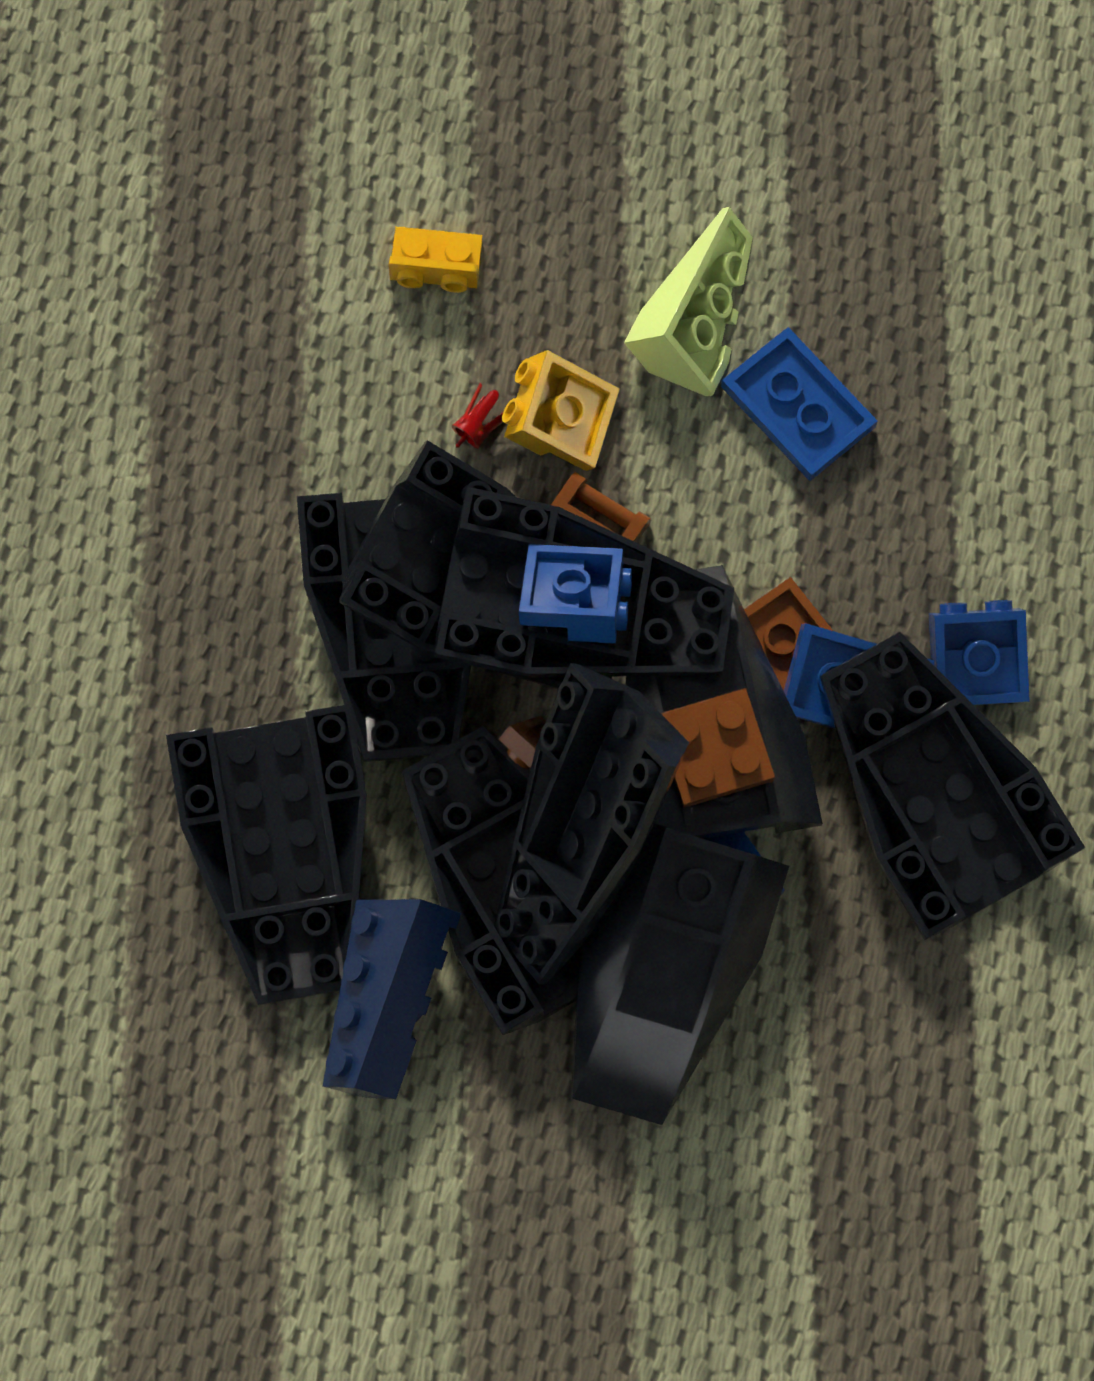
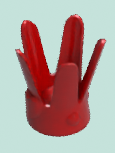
(470, 424)

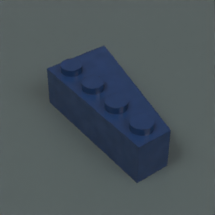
(383, 993)

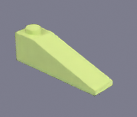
(686, 317)

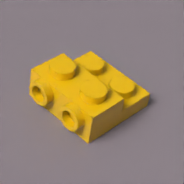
(560, 410)

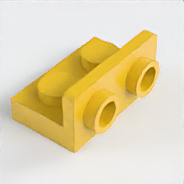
(435, 258)

